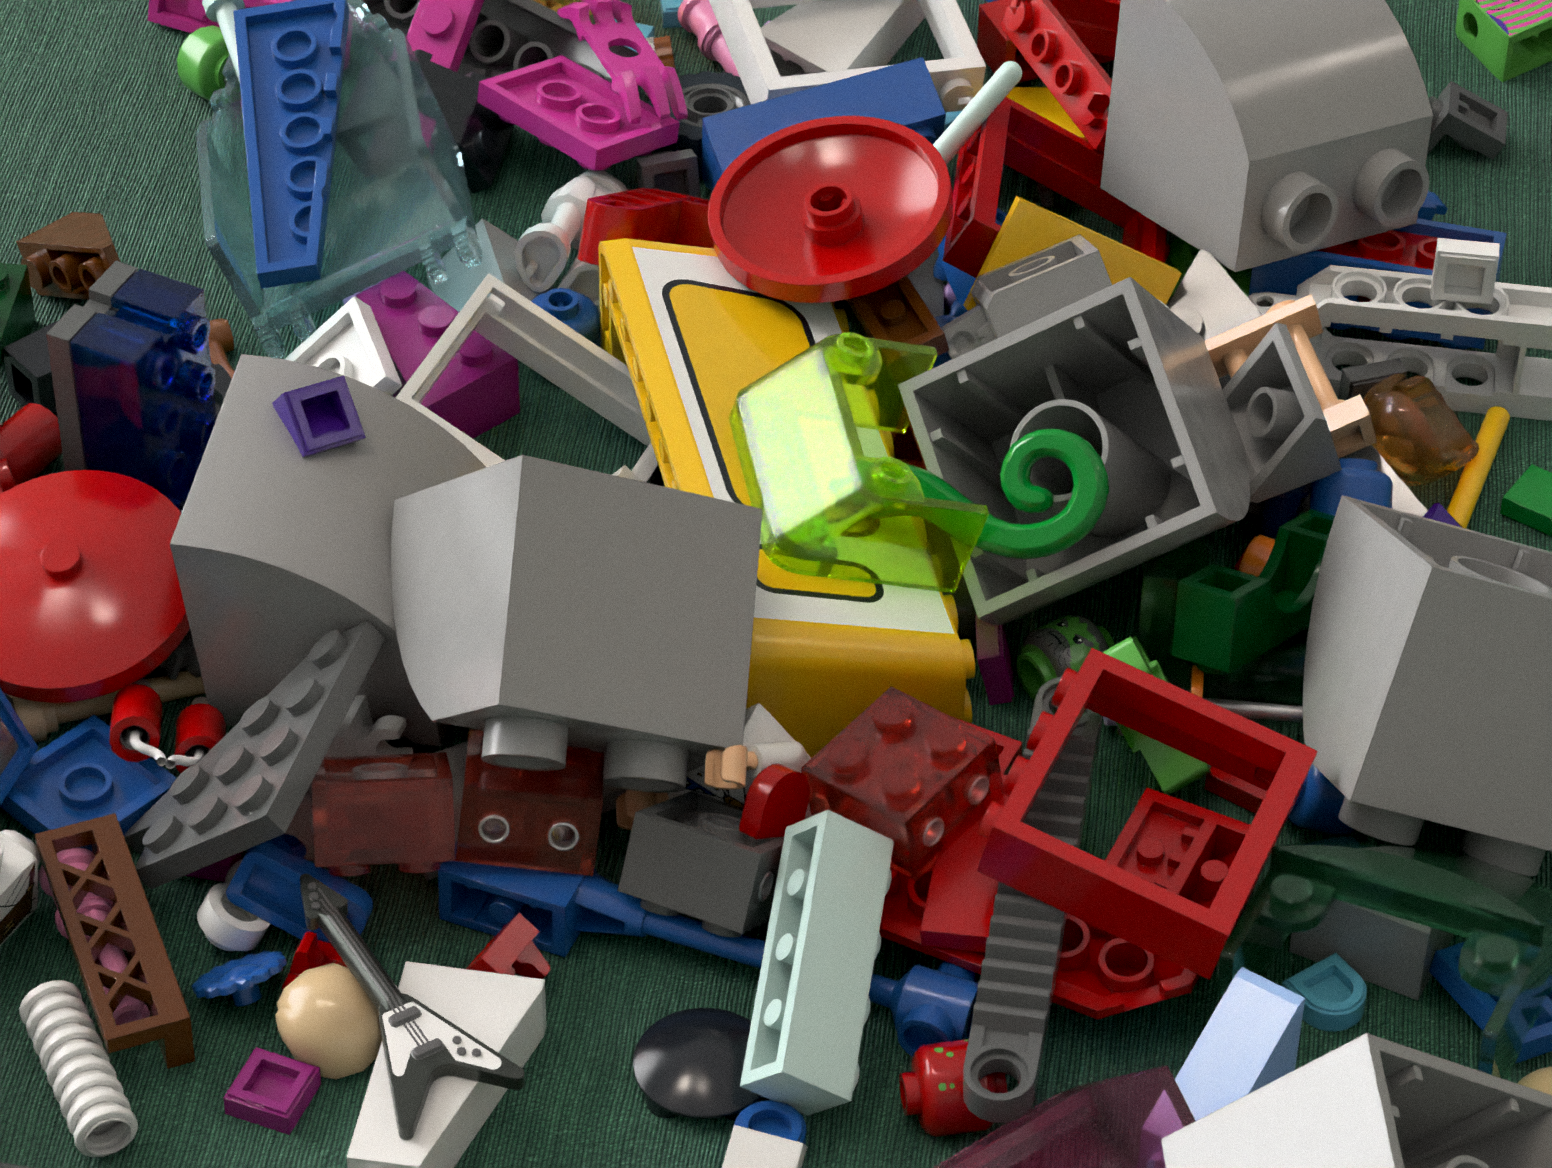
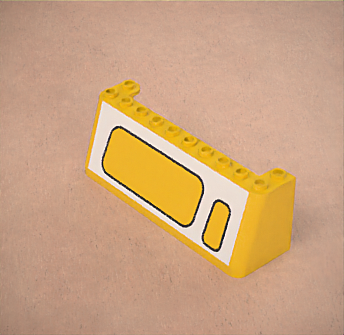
(816, 641)

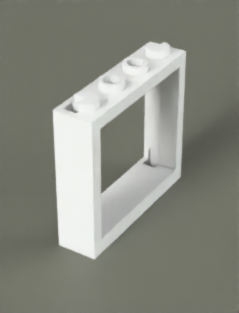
(954, 77)
(546, 348)

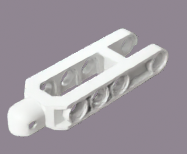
(1508, 377)

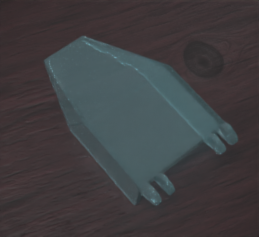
(392, 193)

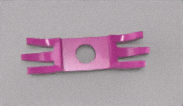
(645, 70)

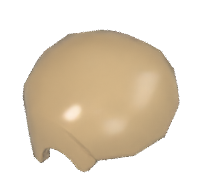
(329, 1021)

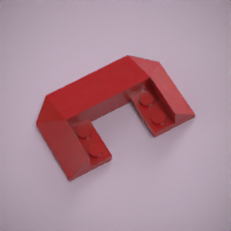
(1098, 972)

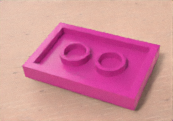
(575, 113)

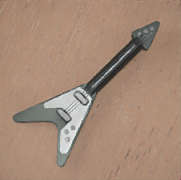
(414, 1038)

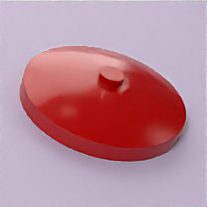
(830, 209)
(85, 585)

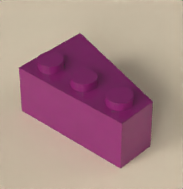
(478, 384)

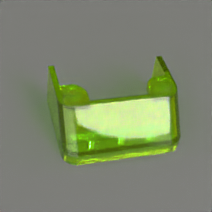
(820, 496)

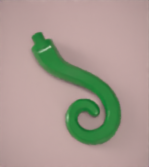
(1049, 536)

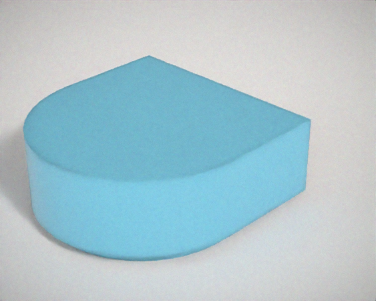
(1331, 992)

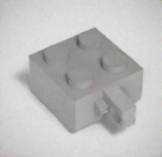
(1027, 292)

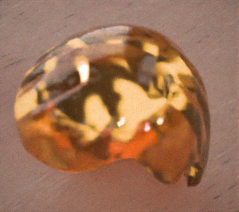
(1417, 430)

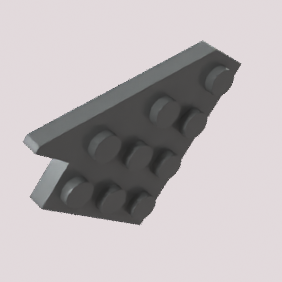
(260, 768)

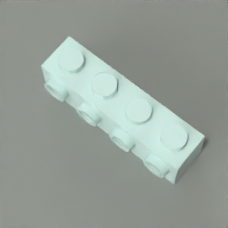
(818, 963)

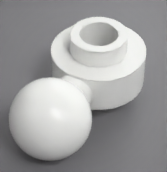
(226, 923)

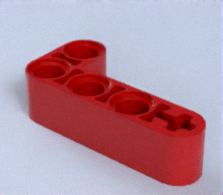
(645, 216)

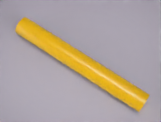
(1477, 470)

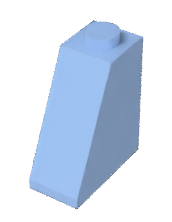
(1243, 1045)

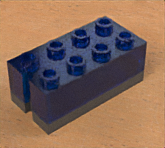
(135, 380)

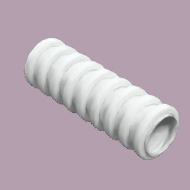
(78, 1069)

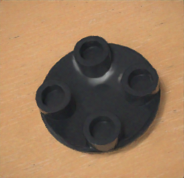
(694, 1064)

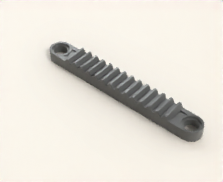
(1027, 940)

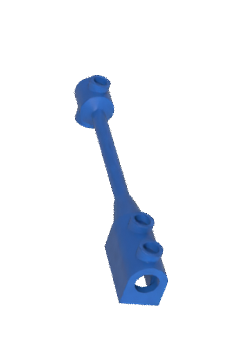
(924, 1003)

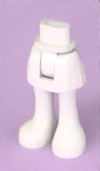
(546, 246)

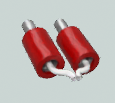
(137, 728)

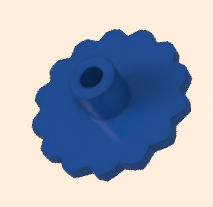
(240, 977)

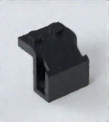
(476, 129)

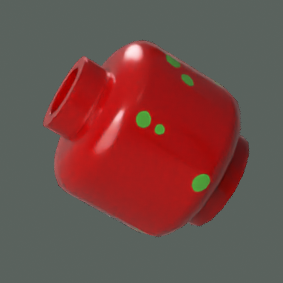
(936, 1090)

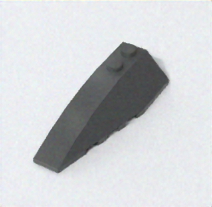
(509, 36)

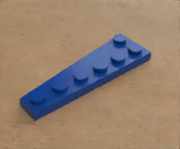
(290, 110)

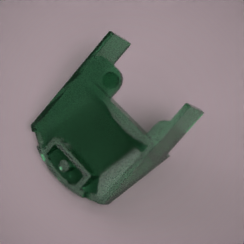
(1428, 884)

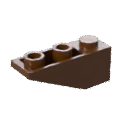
(68, 255)

